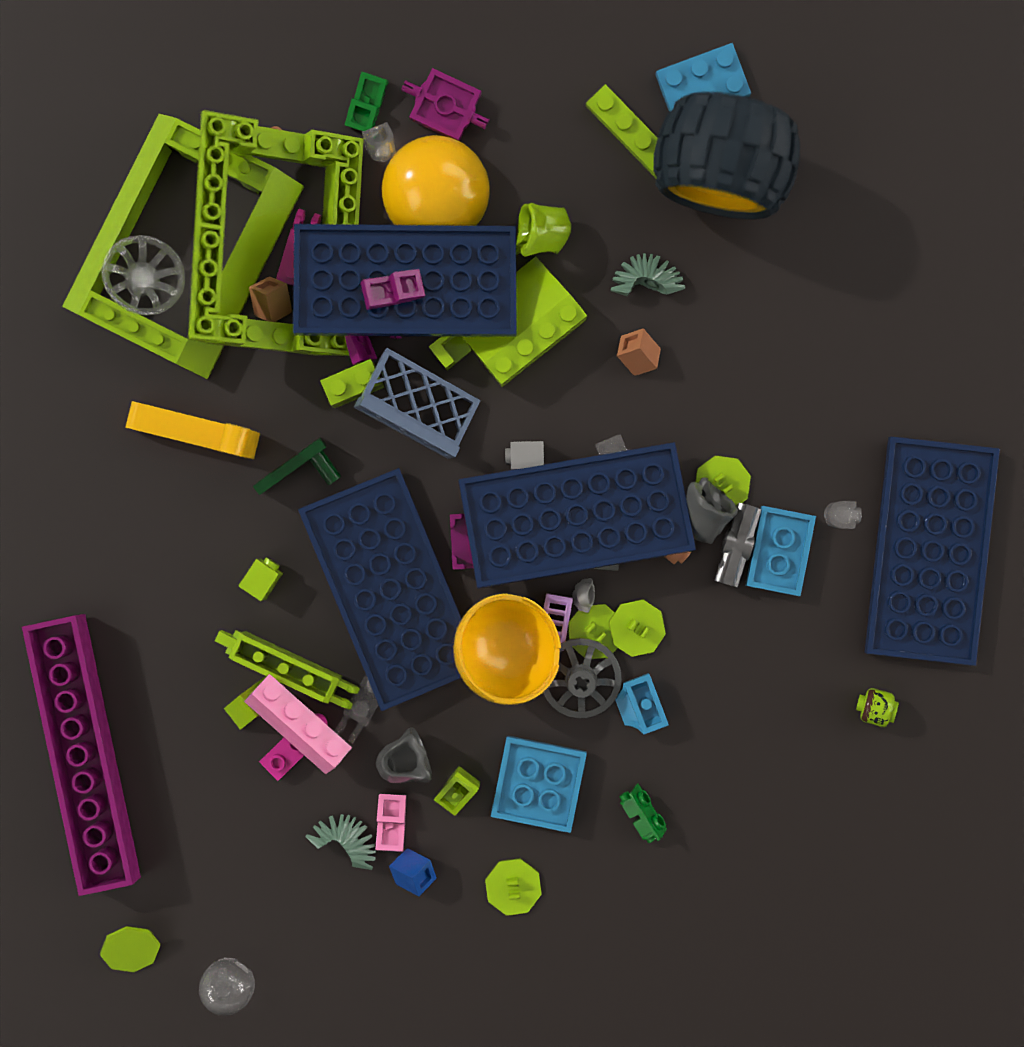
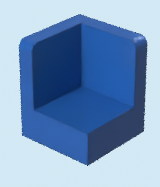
(413, 872)

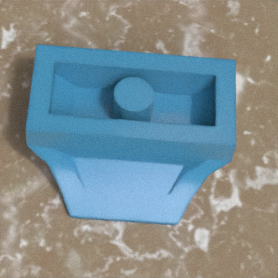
(641, 705)

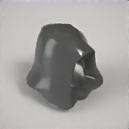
(708, 510)
(404, 760)

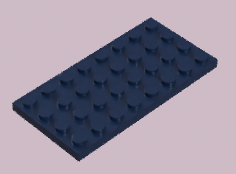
(462, 268)
(576, 515)
(932, 550)
(387, 586)

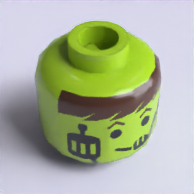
(877, 707)

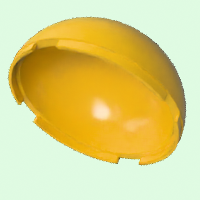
(435, 184)
(507, 649)

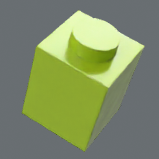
(261, 578)

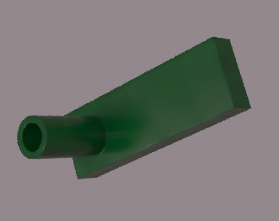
(314, 453)

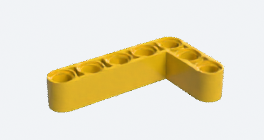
(193, 430)

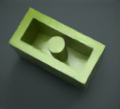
(349, 383)

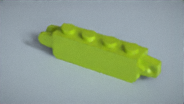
(286, 667)

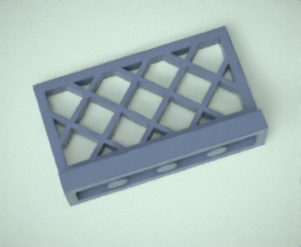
(412, 426)

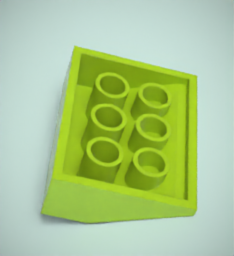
(543, 319)

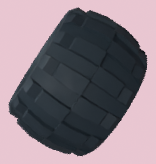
(727, 155)

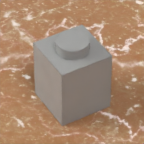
(525, 454)

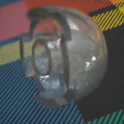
(226, 987)

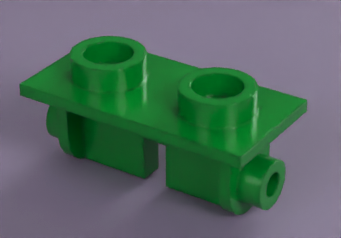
(638, 802)

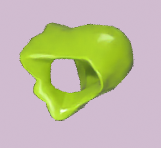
(542, 229)

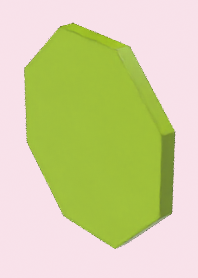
(727, 476)
(592, 626)
(637, 628)
(513, 886)
(130, 949)

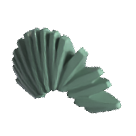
(648, 275)
(347, 838)

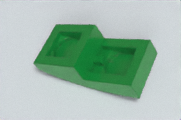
(367, 102)

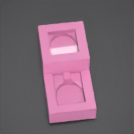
(391, 822)

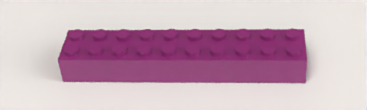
(81, 754)

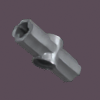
(737, 545)

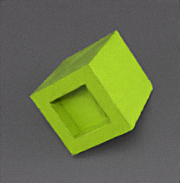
(450, 350)

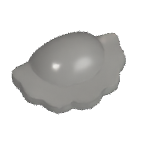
(584, 595)

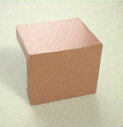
(270, 299)
(638, 352)

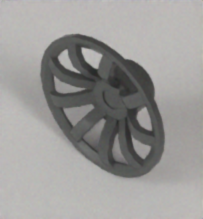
(583, 679)

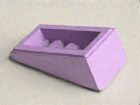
(562, 600)

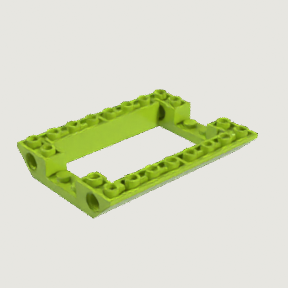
(228, 133)
(241, 271)

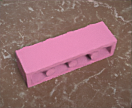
(298, 724)

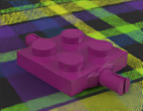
(445, 105)

